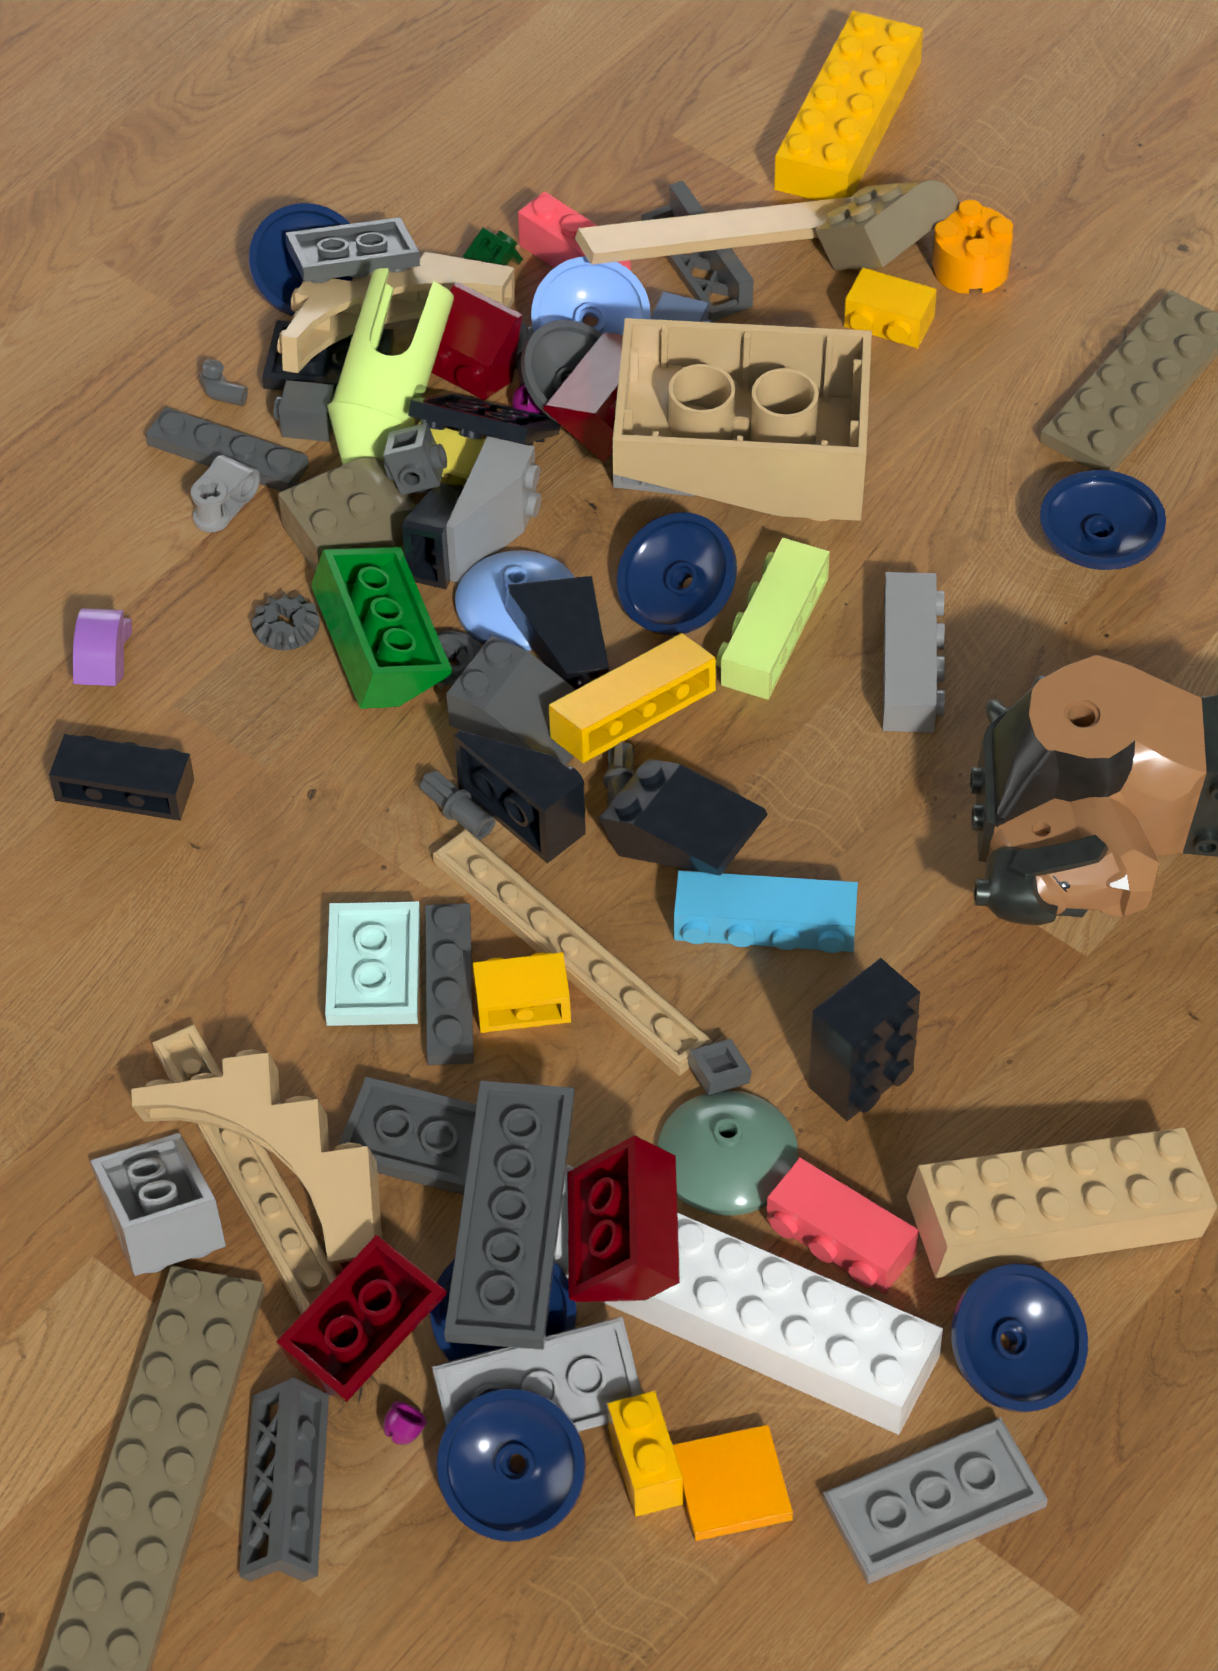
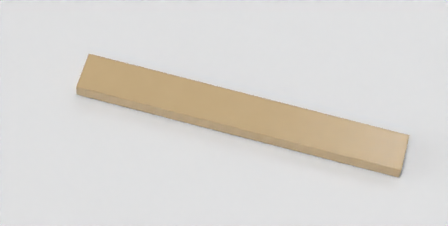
(705, 231)
(586, 961)
(253, 1181)

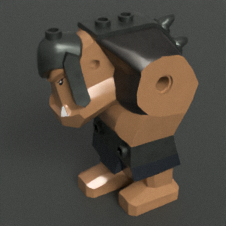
(1089, 788)

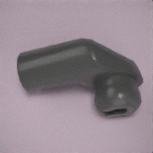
(217, 387)

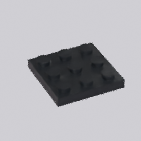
(482, 417)

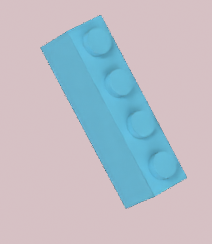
(765, 911)

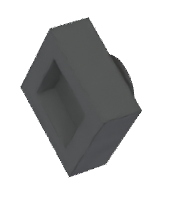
(719, 1066)

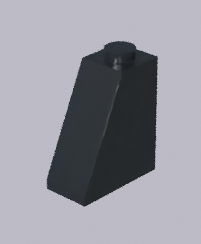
(427, 538)
(561, 626)

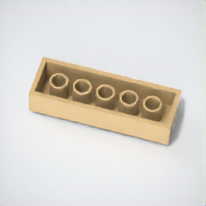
(1060, 1201)

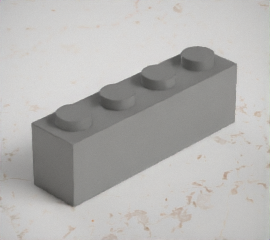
(911, 652)

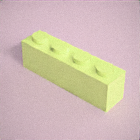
(774, 618)

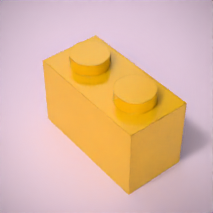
(890, 307)
(522, 992)
(645, 1454)

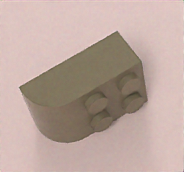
(884, 222)
(345, 510)

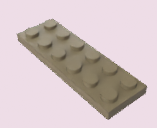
(1136, 384)

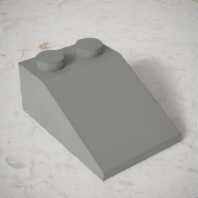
(493, 504)
(159, 1204)

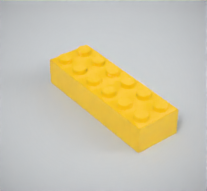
(848, 108)

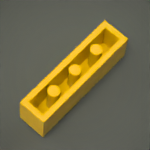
(632, 697)

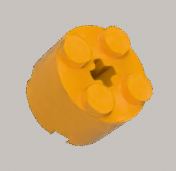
(972, 248)

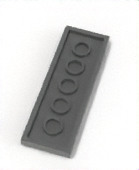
(510, 1216)

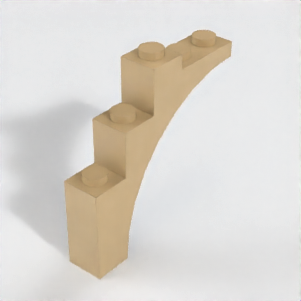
(332, 308)
(296, 1132)

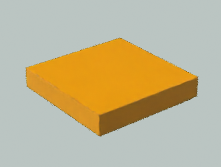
(732, 1483)

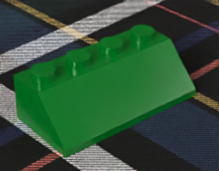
(379, 625)

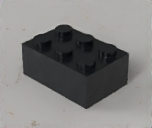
(864, 1039)

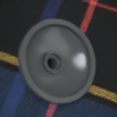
(553, 355)

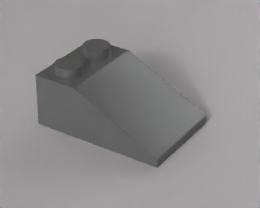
(508, 698)

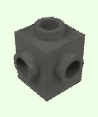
(414, 459)

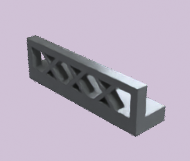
(728, 272)
(293, 1477)

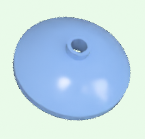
(585, 290)
(484, 589)

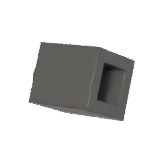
(305, 411)

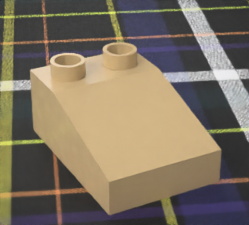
(746, 414)

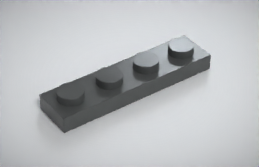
(205, 441)
(449, 984)

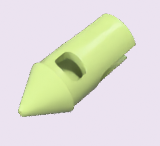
(376, 387)

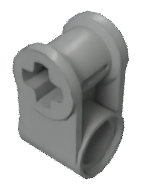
(222, 493)

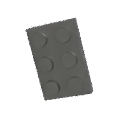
(352, 250)
(413, 1133)

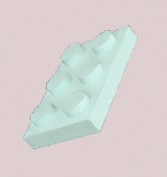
(373, 963)

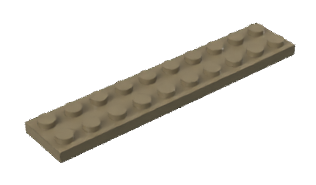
(156, 1475)

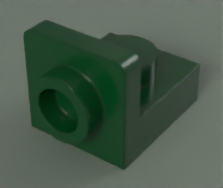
(493, 248)

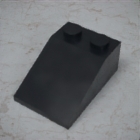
(523, 791)
(679, 819)

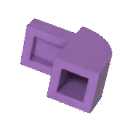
(100, 646)

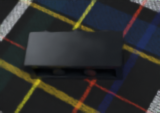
(122, 777)

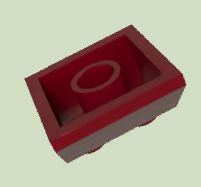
(478, 343)

